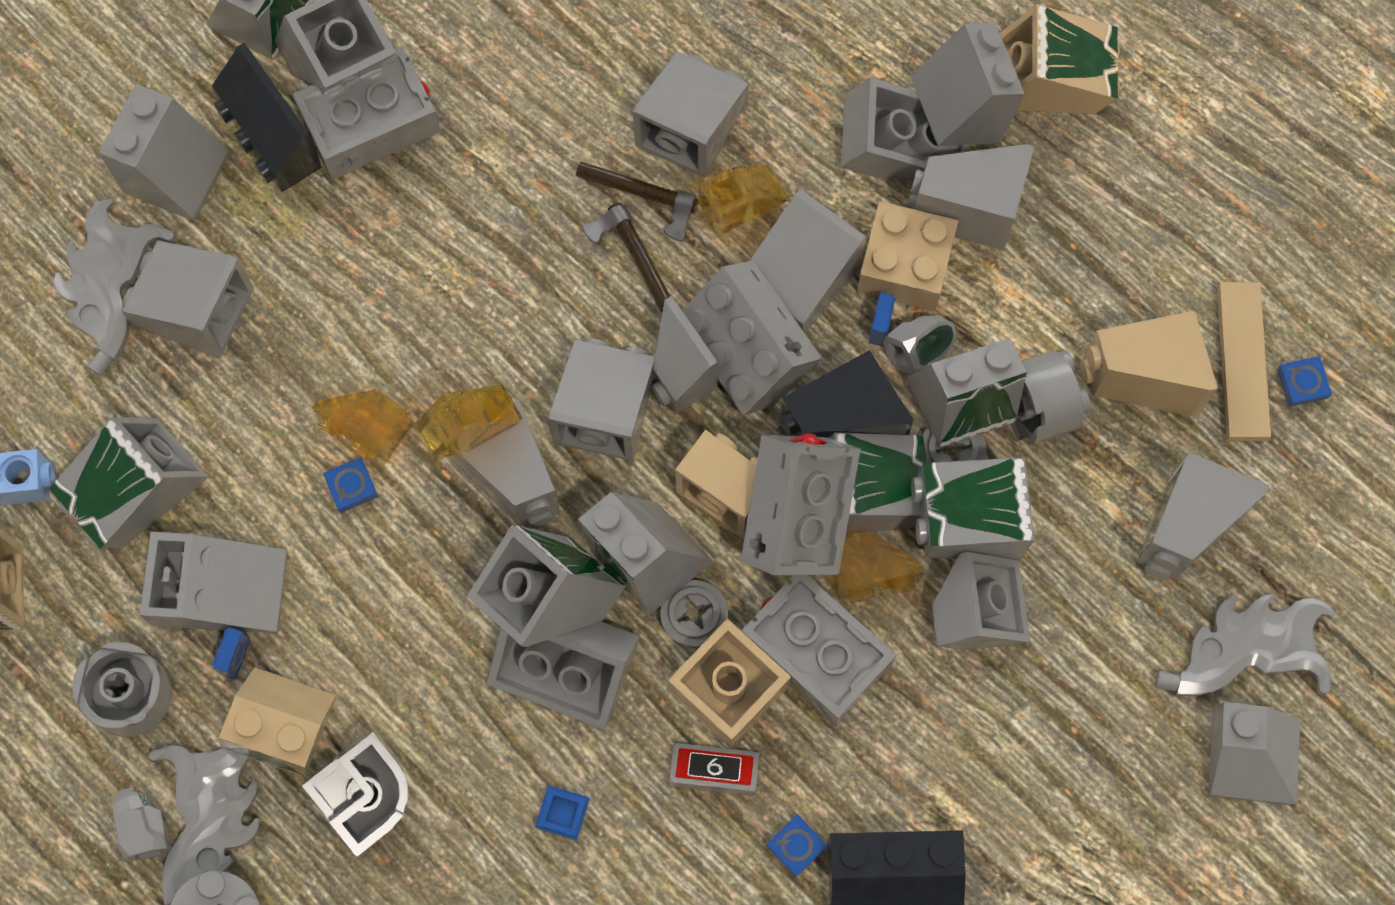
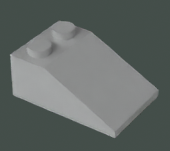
(888, 132)

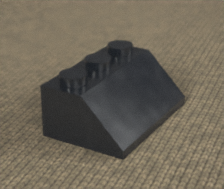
(264, 121)
(897, 868)

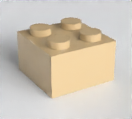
(907, 255)
(718, 480)
(729, 683)

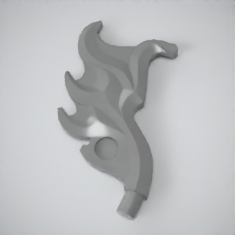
(100, 275)
(1253, 639)
(213, 812)

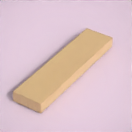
(1243, 361)

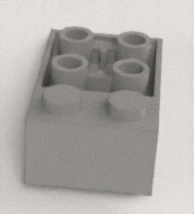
(212, 583)

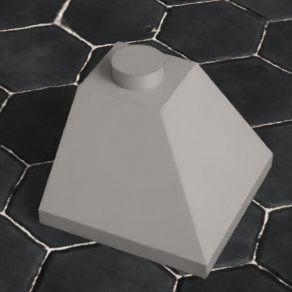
(682, 363)
(981, 604)
(1254, 754)

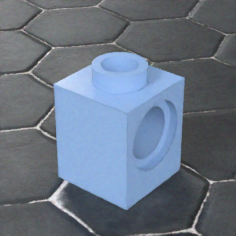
(35, 487)

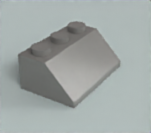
(568, 673)

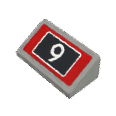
(714, 769)

